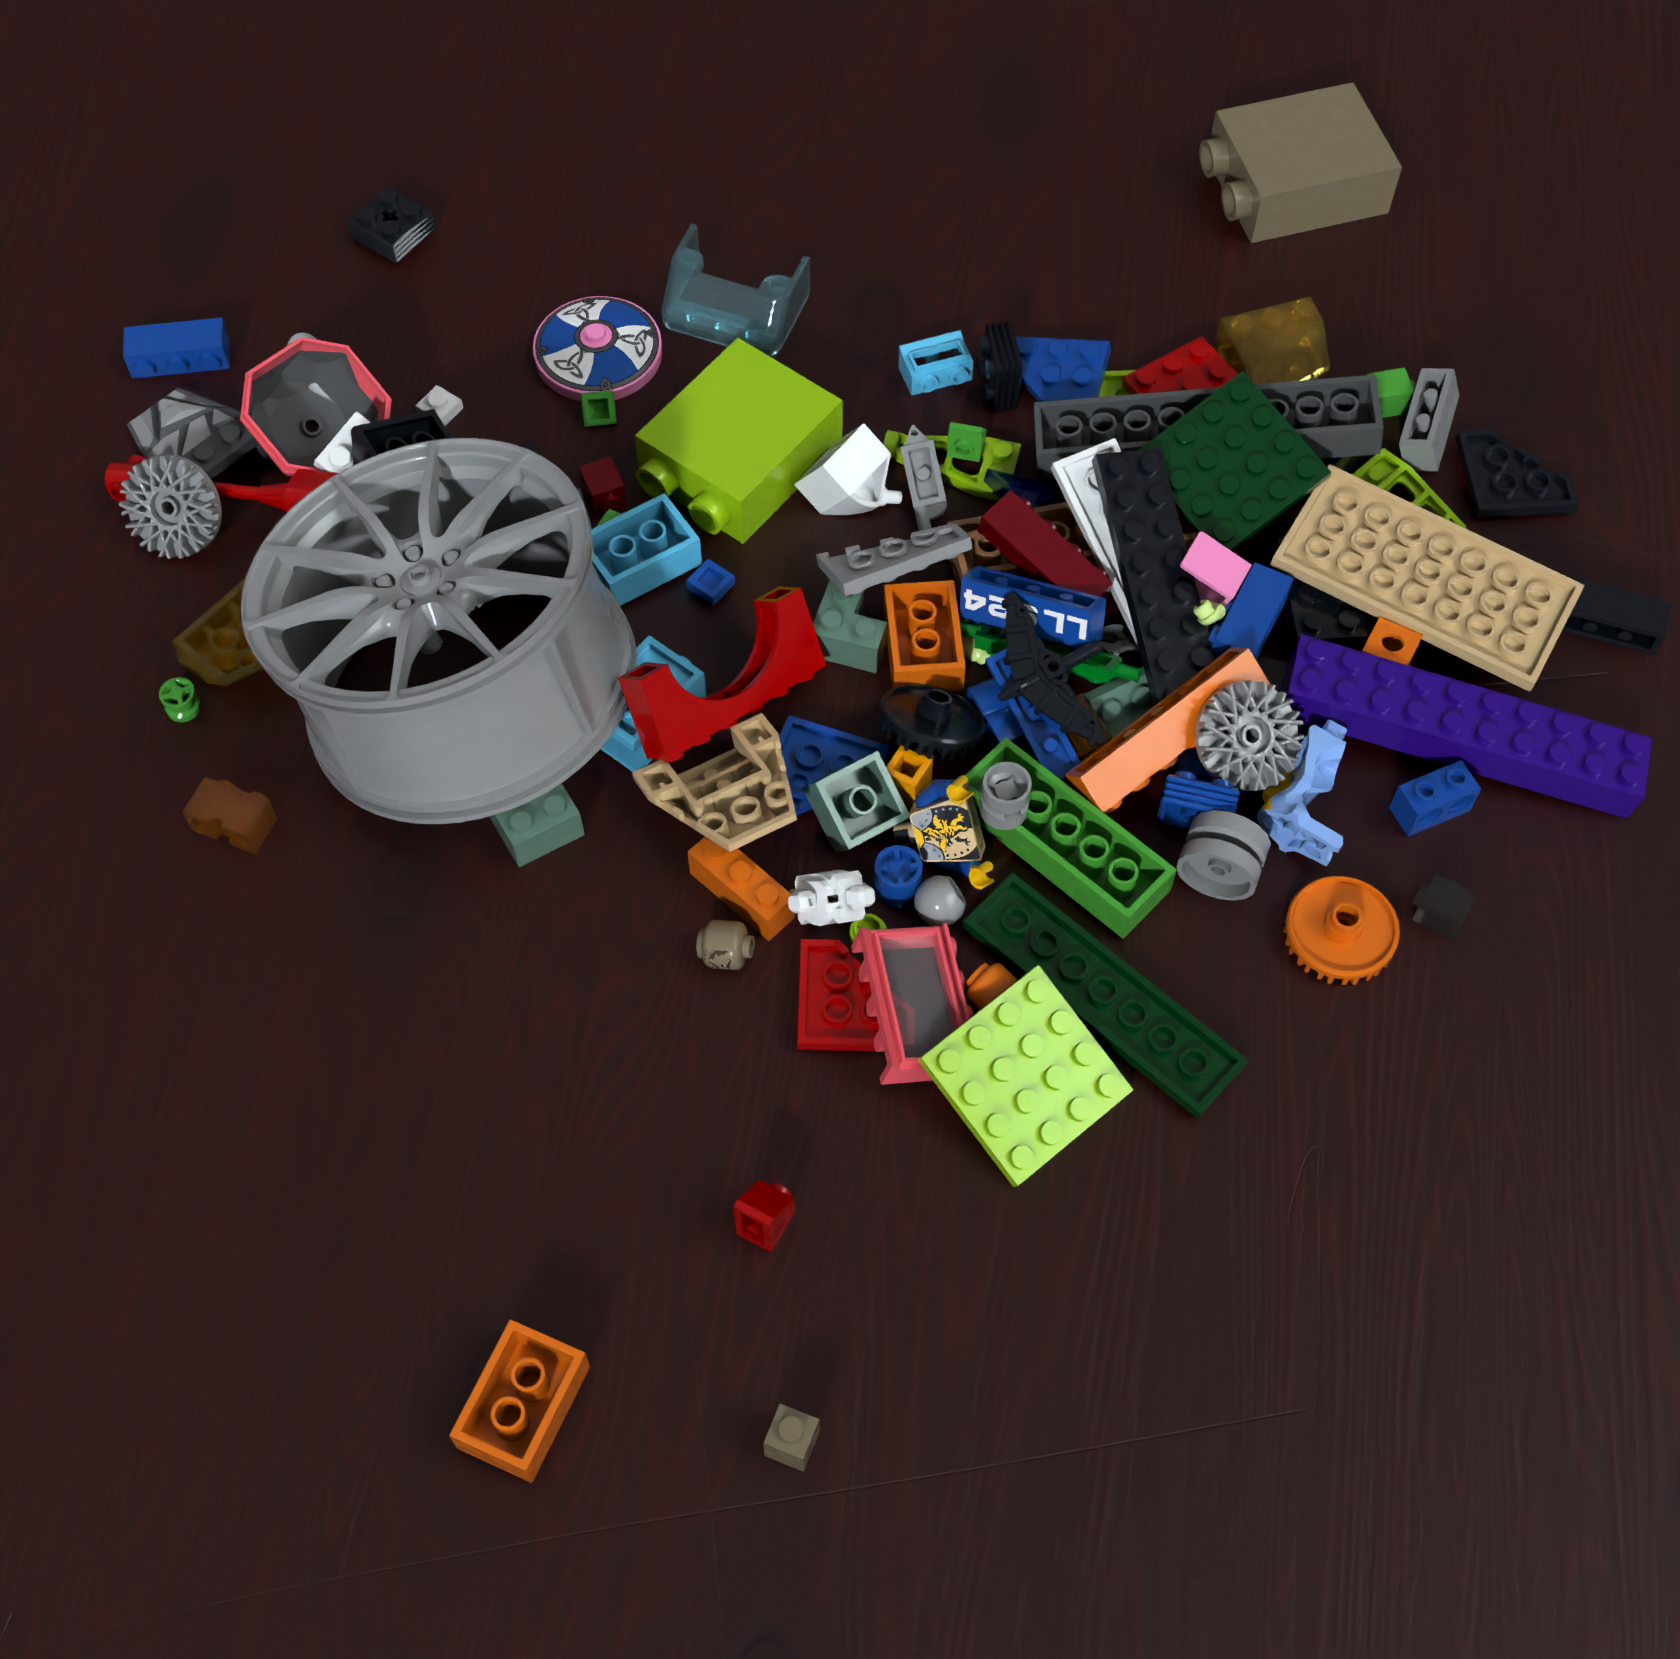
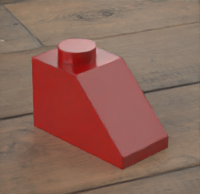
(764, 1214)

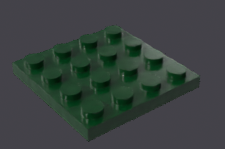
(1236, 463)

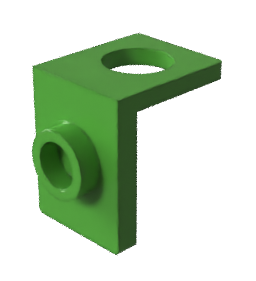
(965, 441)

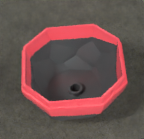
(305, 386)

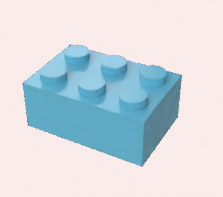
(644, 549)

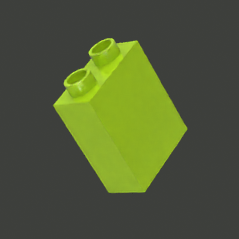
(737, 440)

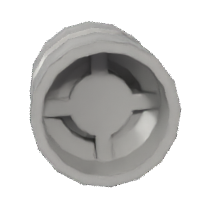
(1005, 795)

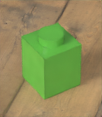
(1394, 391)

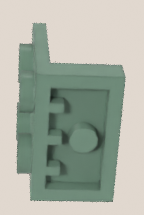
(1120, 702)

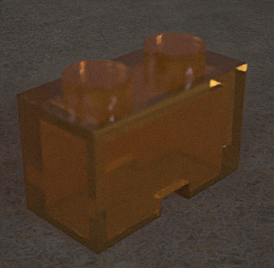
(226, 810)

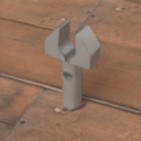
(1122, 643)

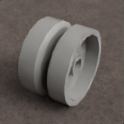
(1223, 855)

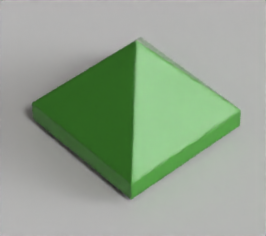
(598, 408)

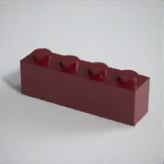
(1039, 548)

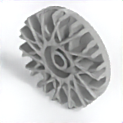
(171, 505)
(1248, 735)

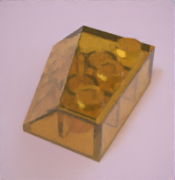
(1275, 342)
(216, 643)

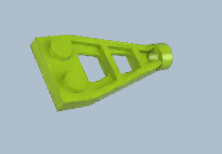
(996, 455)
(1388, 470)

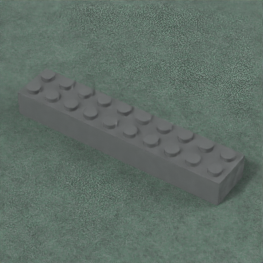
(1329, 414)

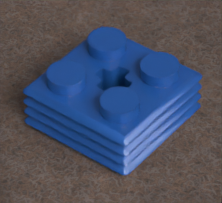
(1186, 797)

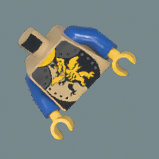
(947, 830)

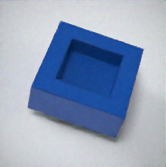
(710, 582)

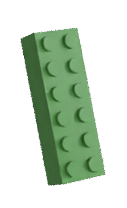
(1079, 846)

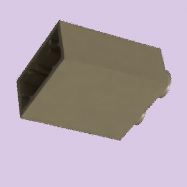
(1300, 162)

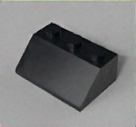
(396, 432)

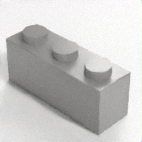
(1429, 419)

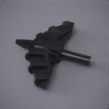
(1043, 675)

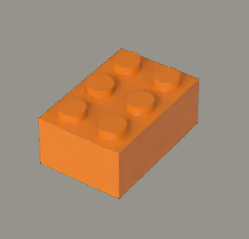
(924, 634)
(520, 1401)

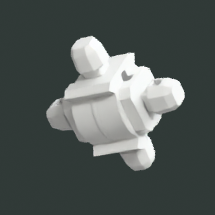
(830, 897)

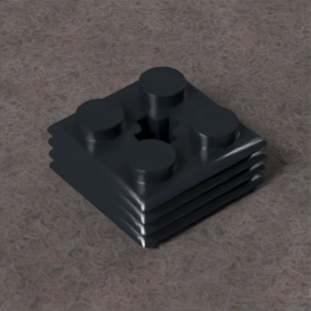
(391, 224)
(1000, 366)

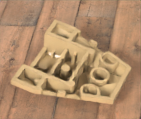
(731, 795)

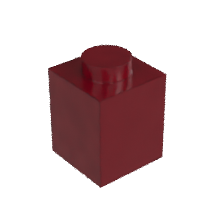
(602, 486)

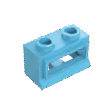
(935, 373)

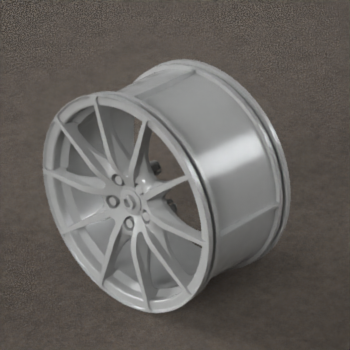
(411, 552)

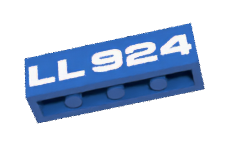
(1057, 611)

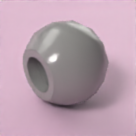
(939, 901)

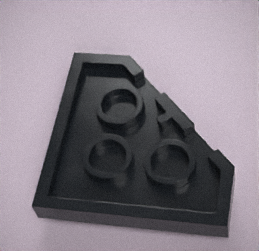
(1510, 479)

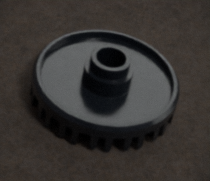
(932, 719)

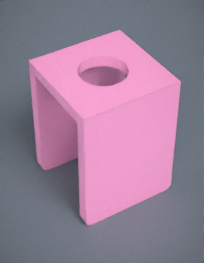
(1215, 569)

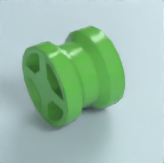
(172, 696)

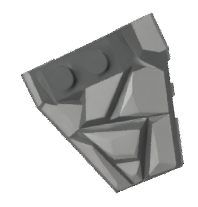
(194, 429)

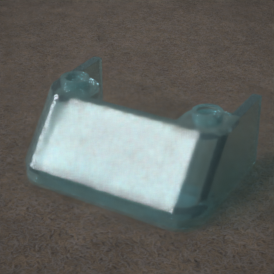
(728, 310)

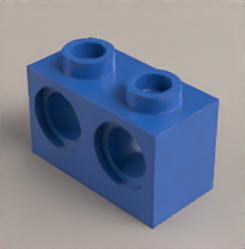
(1434, 798)

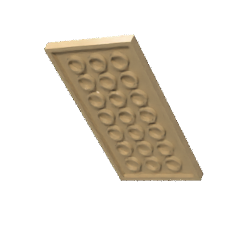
(1429, 577)

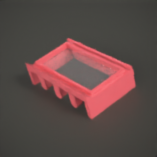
(913, 994)

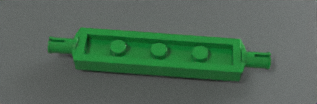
(1096, 670)

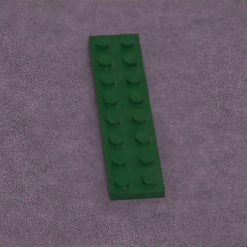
(1108, 995)

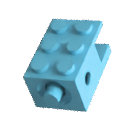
(625, 743)

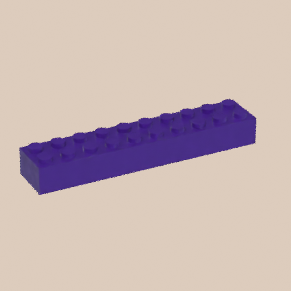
(1465, 722)

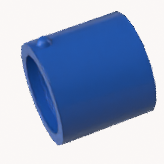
(897, 876)

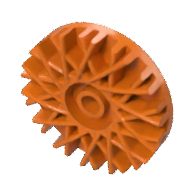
(1342, 929)

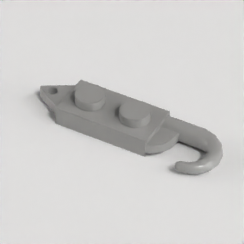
(923, 478)

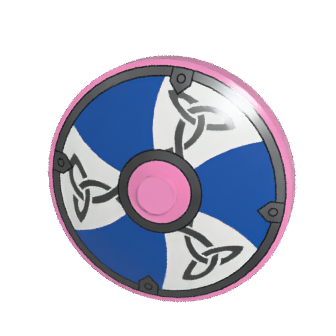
(597, 347)

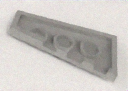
(893, 558)

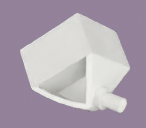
(850, 476)

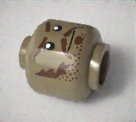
(725, 944)

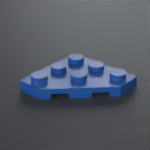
(1063, 367)
(816, 751)

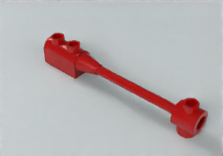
(280, 495)

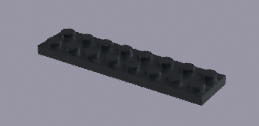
(1149, 557)

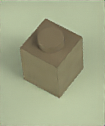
(791, 1437)

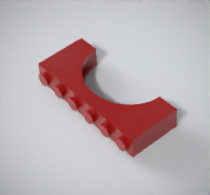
(782, 656)

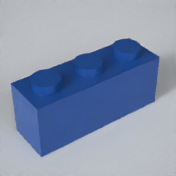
(176, 348)
(1252, 612)

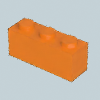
(741, 886)

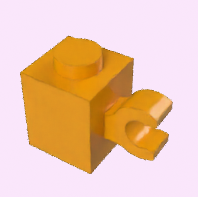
(910, 773)

